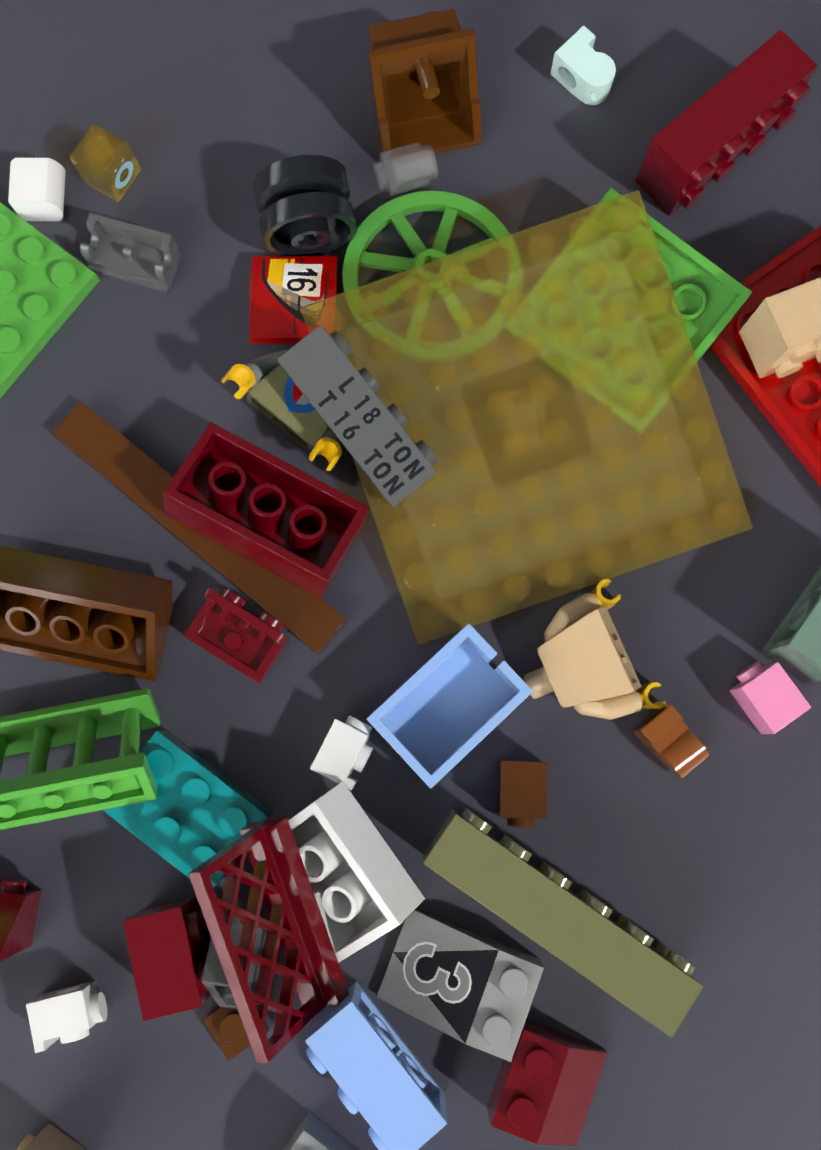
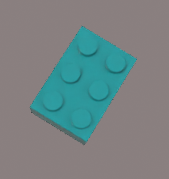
(194, 809)

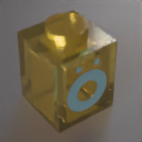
(105, 162)

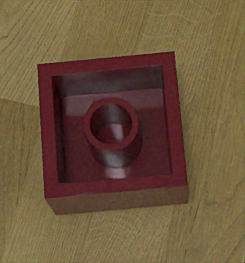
(168, 956)

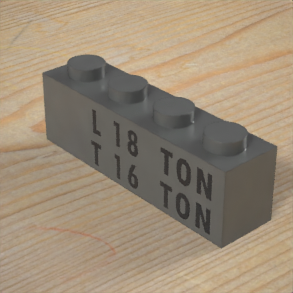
(358, 416)

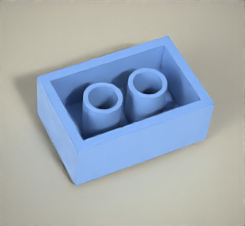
(376, 1073)

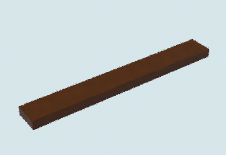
(145, 482)

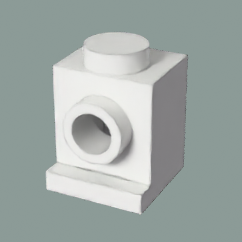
(344, 751)
(65, 1014)

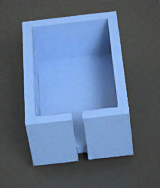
(449, 706)

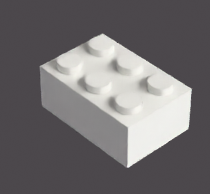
(352, 872)

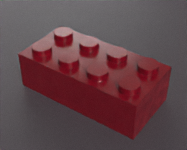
(726, 124)
(265, 510)

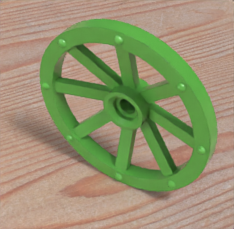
(395, 212)

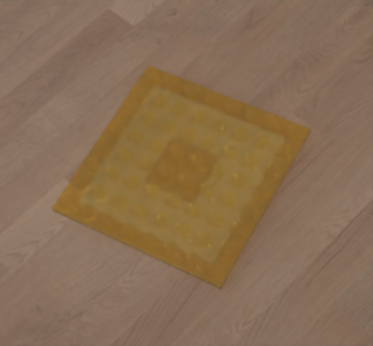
(555, 412)

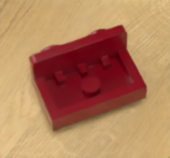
(236, 635)

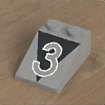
(461, 983)

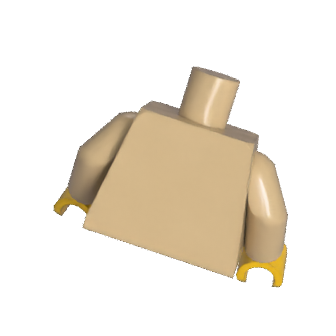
(588, 661)

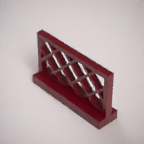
(293, 923)

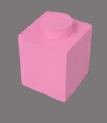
(768, 697)

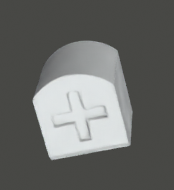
(37, 189)

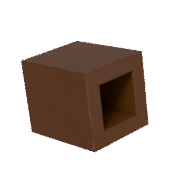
(522, 792)

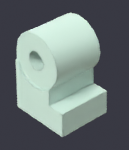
(582, 69)

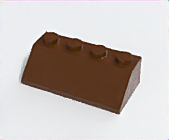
(83, 613)

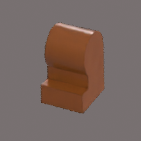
(671, 741)

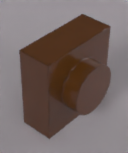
(228, 1030)

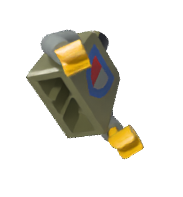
(285, 405)

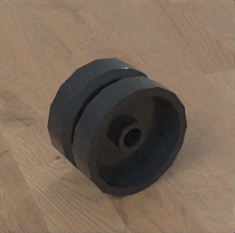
(304, 206)

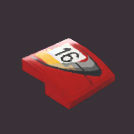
(279, 291)

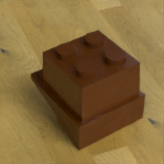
(425, 82)

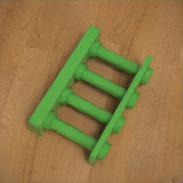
(86, 784)

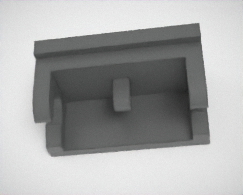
(131, 253)

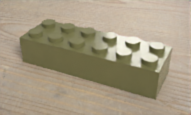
(567, 925)

